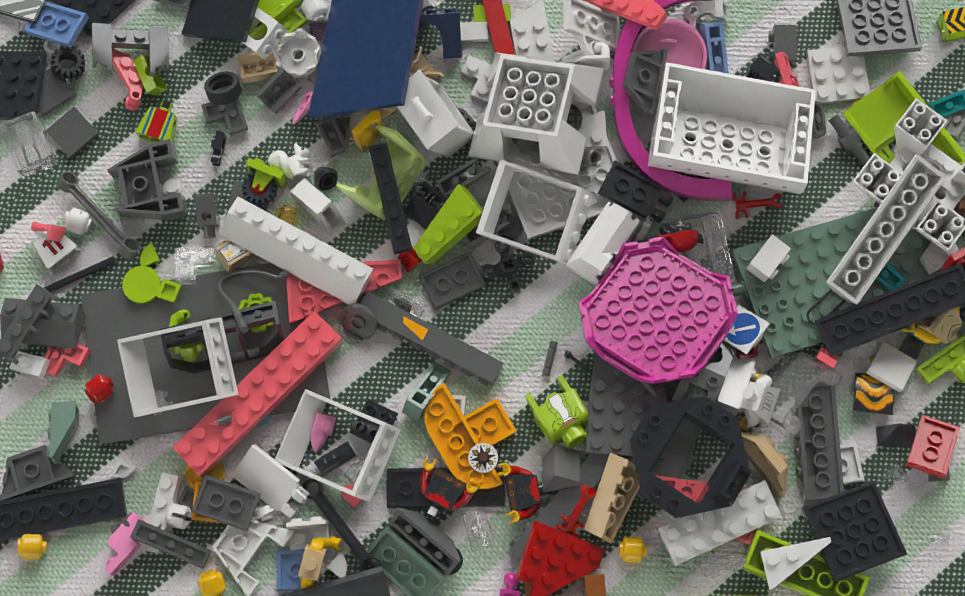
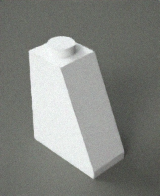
(318, 205)

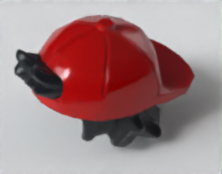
(680, 236)

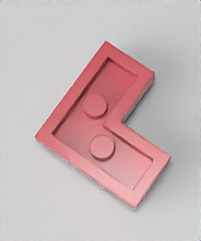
(783, 66)
(59, 356)

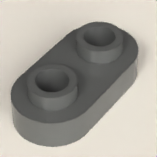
(819, 123)

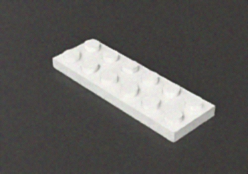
(707, 530)

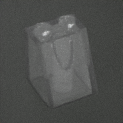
(28, 144)

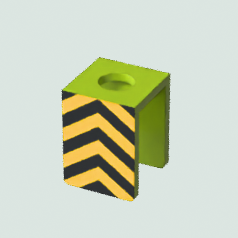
(952, 24)

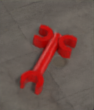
(742, 205)
(571, 524)

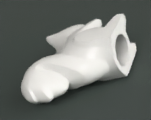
(292, 166)

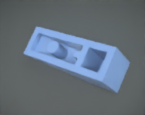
(713, 36)

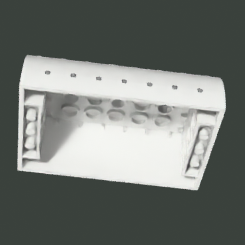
(738, 112)

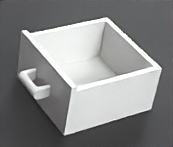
(434, 116)

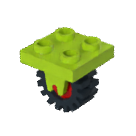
(262, 182)

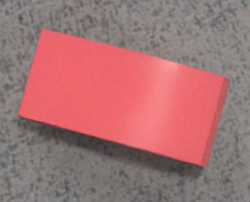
(823, 356)

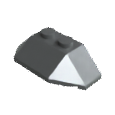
(426, 539)

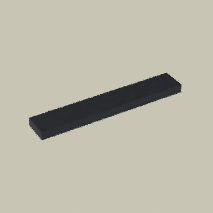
(390, 198)

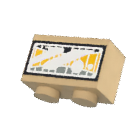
(232, 255)

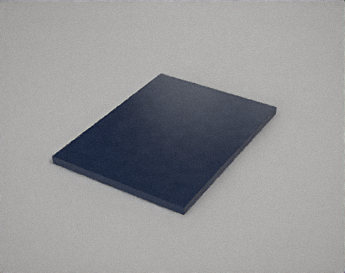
(365, 56)

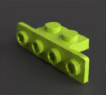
(287, 16)

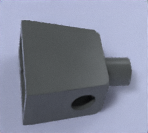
(207, 205)

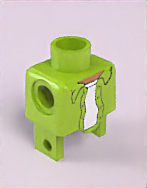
(561, 416)

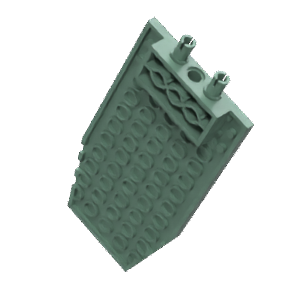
(804, 275)

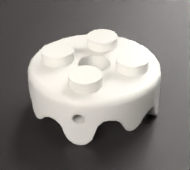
(290, 45)

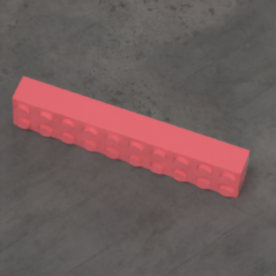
(258, 394)

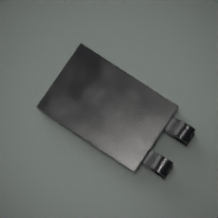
(634, 192)

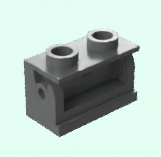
(783, 39)

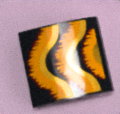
(872, 395)

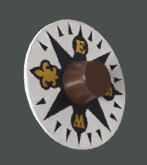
(483, 457)

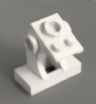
(717, 8)

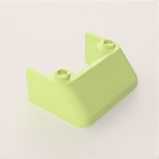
(406, 165)

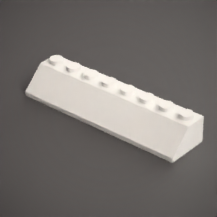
(885, 230)
(295, 251)

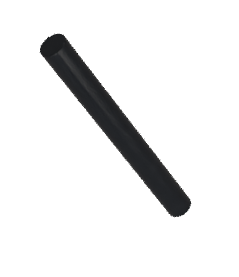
(81, 274)

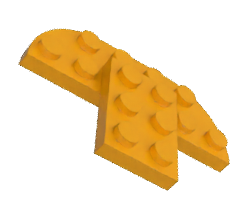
(458, 434)

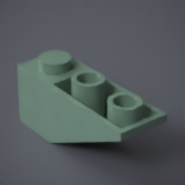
(64, 423)

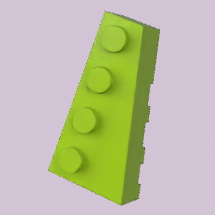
(450, 225)

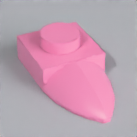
(303, 108)
(321, 429)

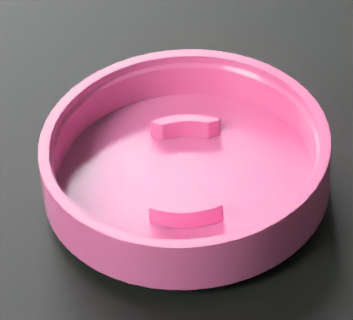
(680, 39)

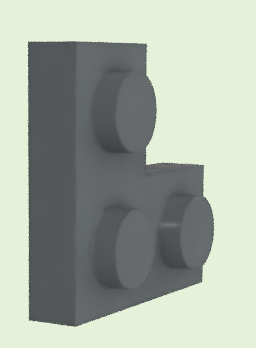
(230, 112)

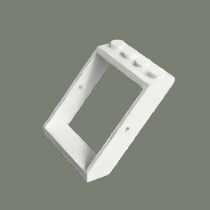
(496, 198)
(139, 377)
(299, 435)

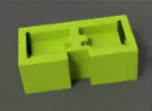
(152, 84)

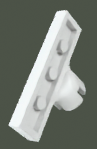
(165, 511)

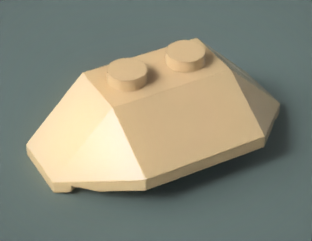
(767, 461)

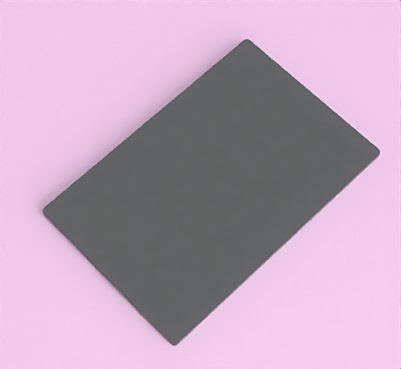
(115, 317)

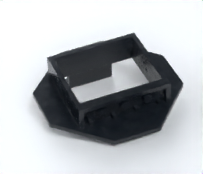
(655, 434)

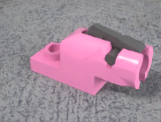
(122, 543)

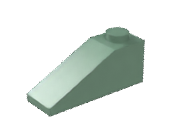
(422, 393)

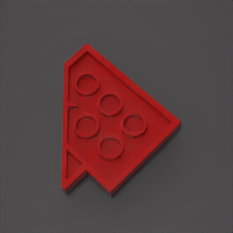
(555, 559)

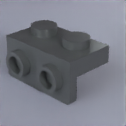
(278, 91)

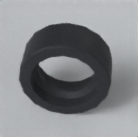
(219, 80)

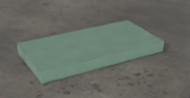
(405, 565)

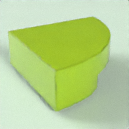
(149, 256)

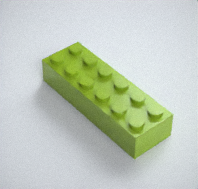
(810, 578)

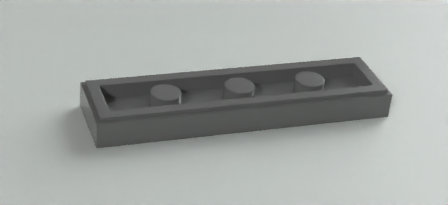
(170, 544)

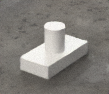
(30, 364)

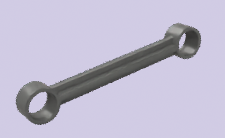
(98, 215)

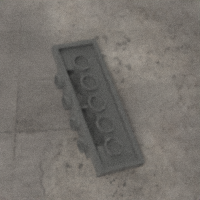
(819, 444)

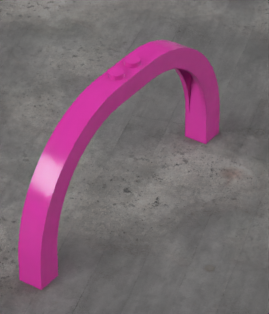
(673, 182)

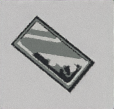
(22, 9)

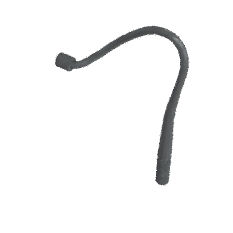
(238, 316)

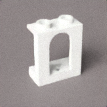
(274, 34)

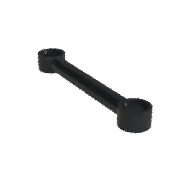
(340, 526)

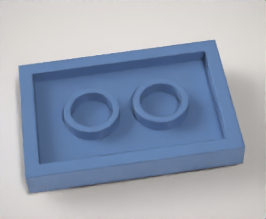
(58, 24)

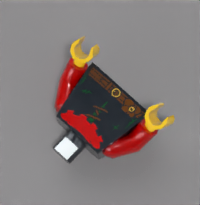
(444, 490)
(522, 492)

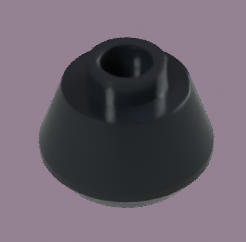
(325, 178)

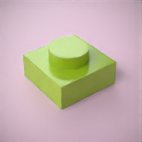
(169, 291)

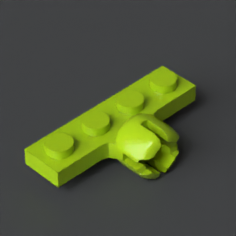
(948, 360)

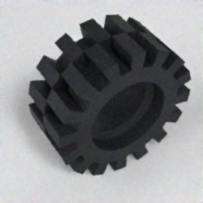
(67, 73)

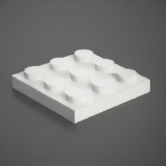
(837, 76)

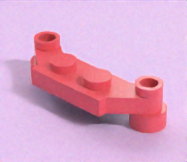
(127, 71)

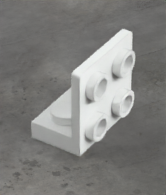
(306, 531)

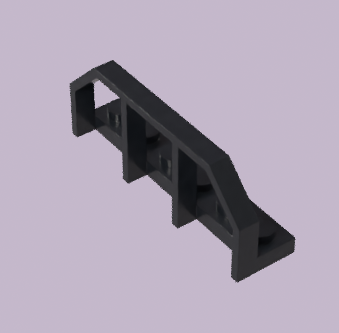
(253, 317)

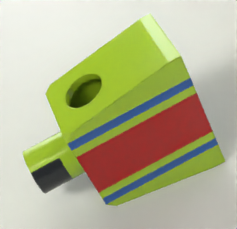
(158, 124)

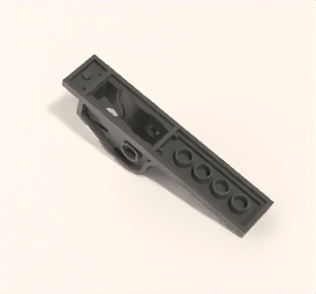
(686, 435)

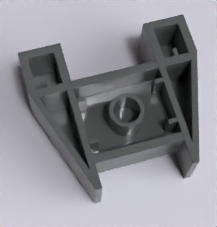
(143, 186)

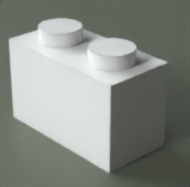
(768, 258)

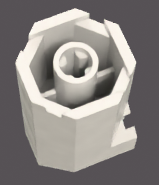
(603, 243)

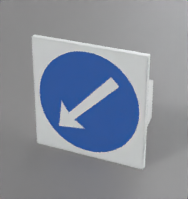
(746, 330)

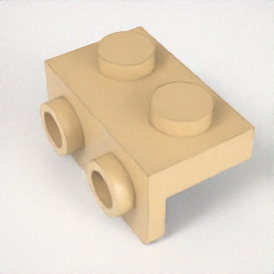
(255, 68)

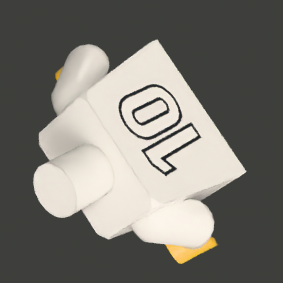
(758, 401)

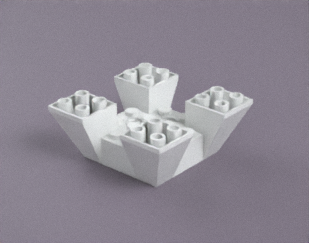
(914, 136)
(559, 143)

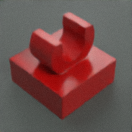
(409, 260)

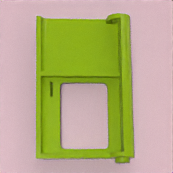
(882, 109)

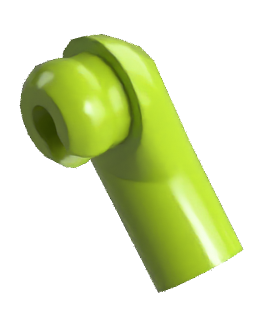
(179, 317)

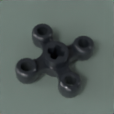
(510, 274)

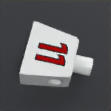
(55, 253)

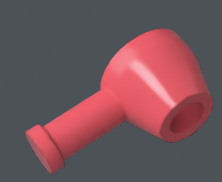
(54, 232)

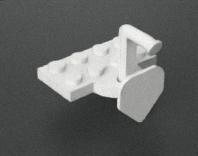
(595, 31)

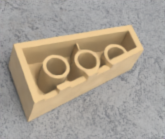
(613, 498)

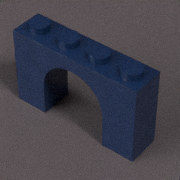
(449, 26)

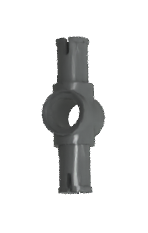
(849, 139)

